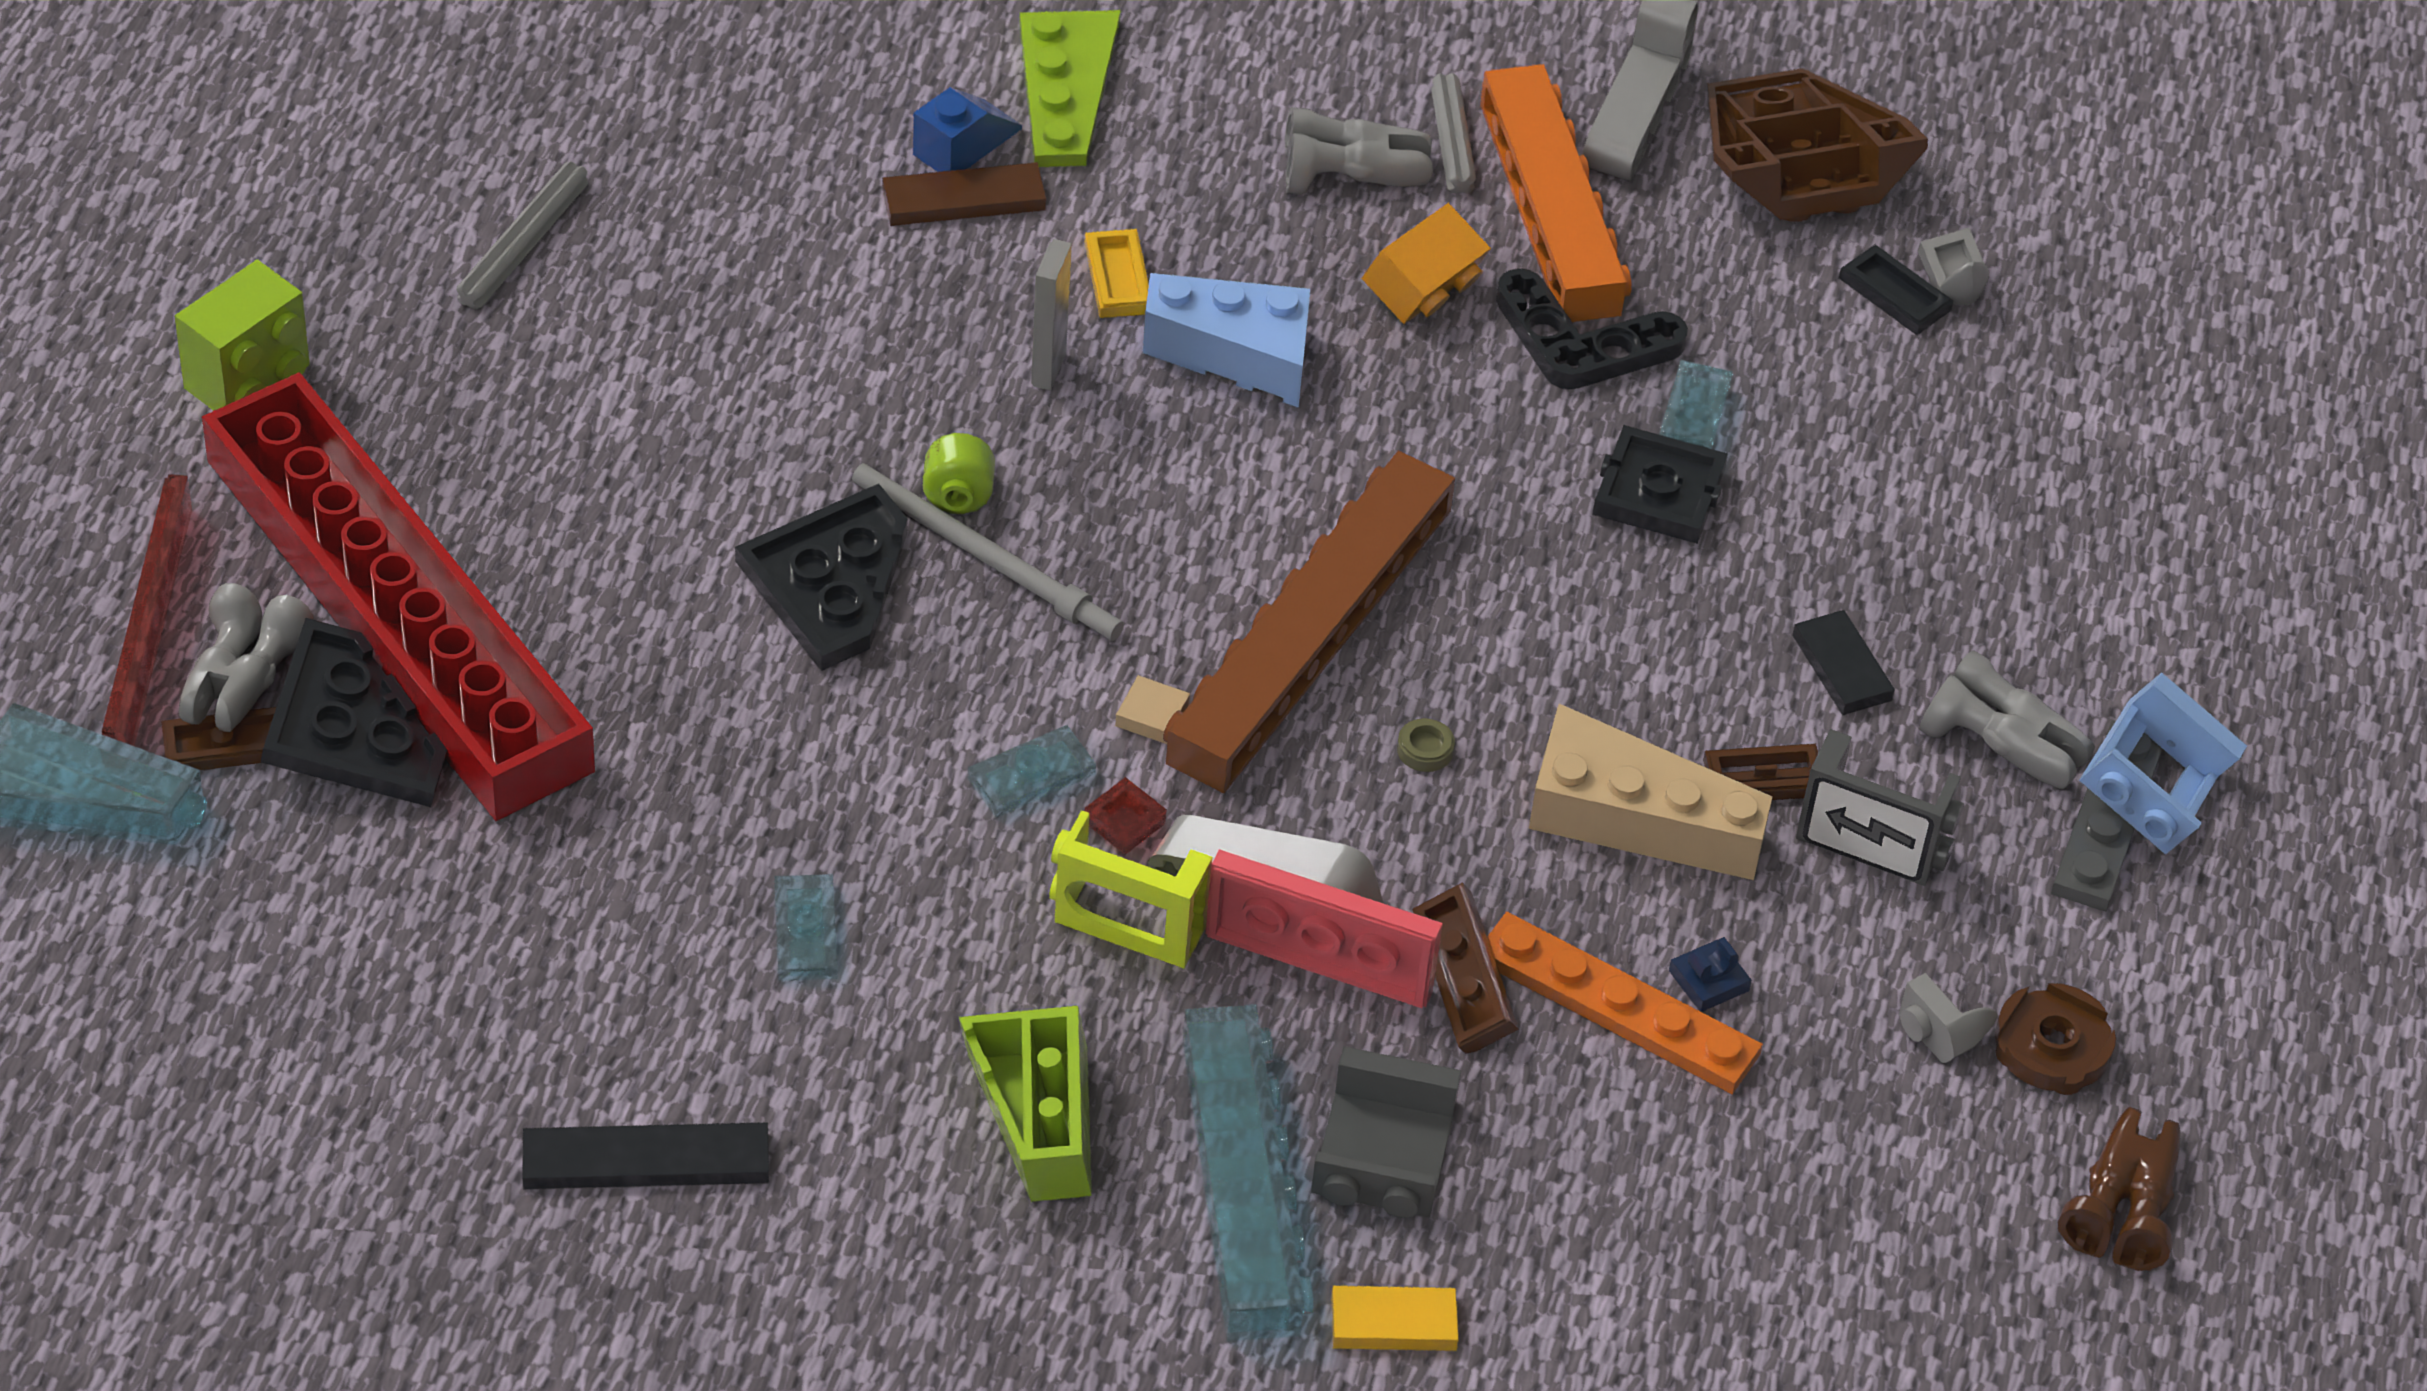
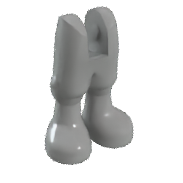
(1355, 148)
(222, 669)
(2024, 731)

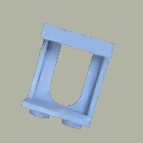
(2185, 734)

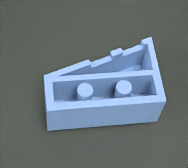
(1230, 330)

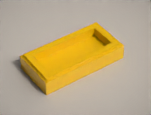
(1117, 272)
(1394, 1318)

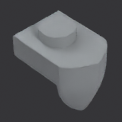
(1955, 266)
(1939, 1024)

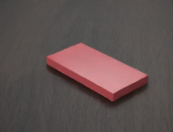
(1322, 929)

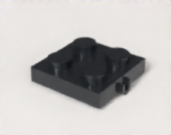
(1660, 484)

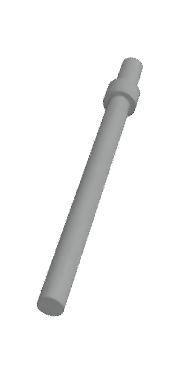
(1068, 600)

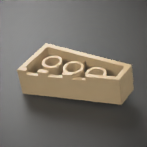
(1645, 799)

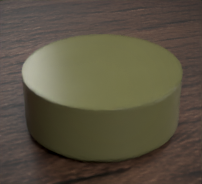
(1425, 745)

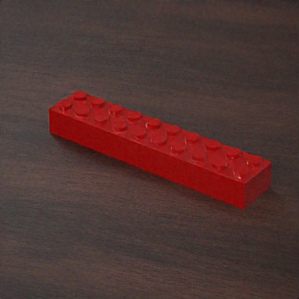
(395, 583)

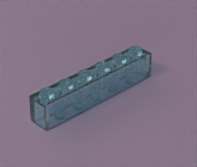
(1244, 1174)

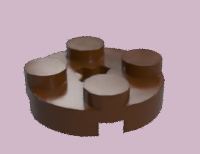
(2049, 1065)

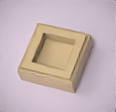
(1150, 707)

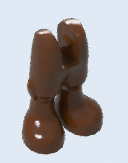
(2134, 1170)

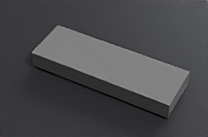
(1051, 314)

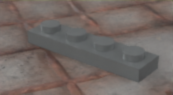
(2100, 841)

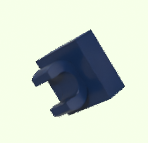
(1710, 974)

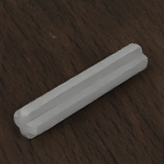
(1453, 133)

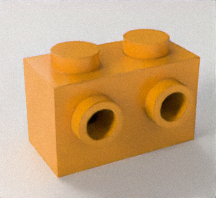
(1426, 264)

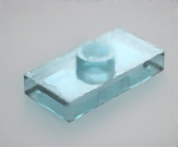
(1696, 404)
(1031, 771)
(805, 927)

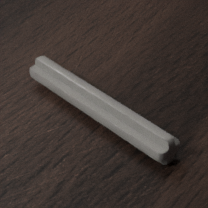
(522, 235)

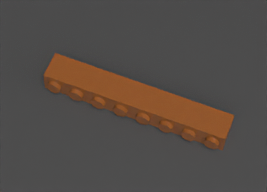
(1308, 621)

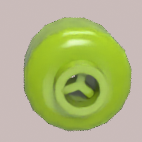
(959, 468)

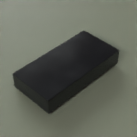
(1896, 289)
(1843, 662)

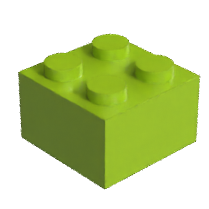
(242, 336)

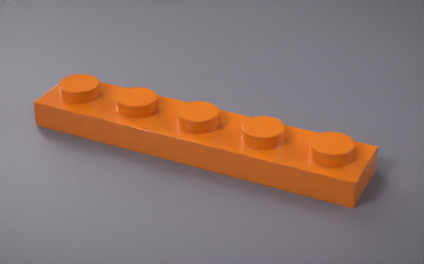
(1622, 1003)

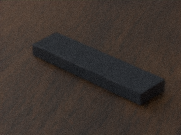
(645, 1155)

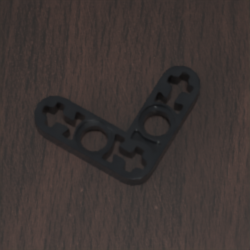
(1572, 346)

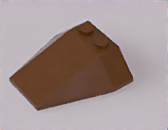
(1808, 143)

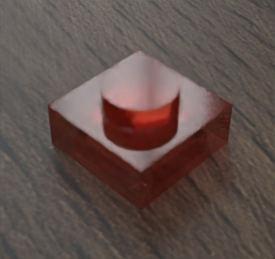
(1125, 815)

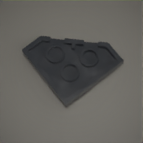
(830, 572)
(351, 720)

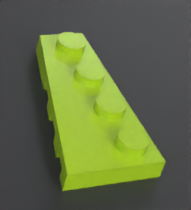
(1065, 80)

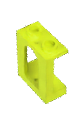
(1181, 895)

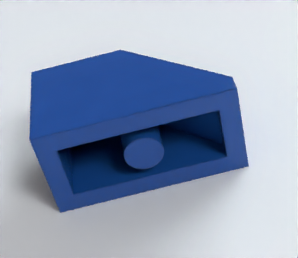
(959, 130)

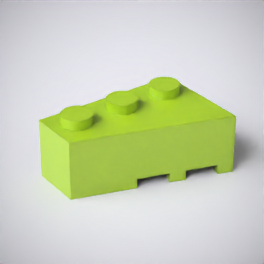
(1039, 1094)

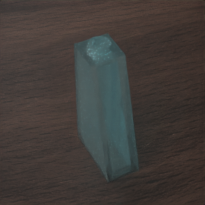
(91, 784)

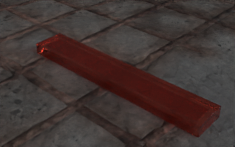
(149, 611)

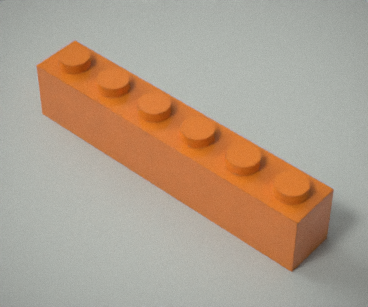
(1554, 192)

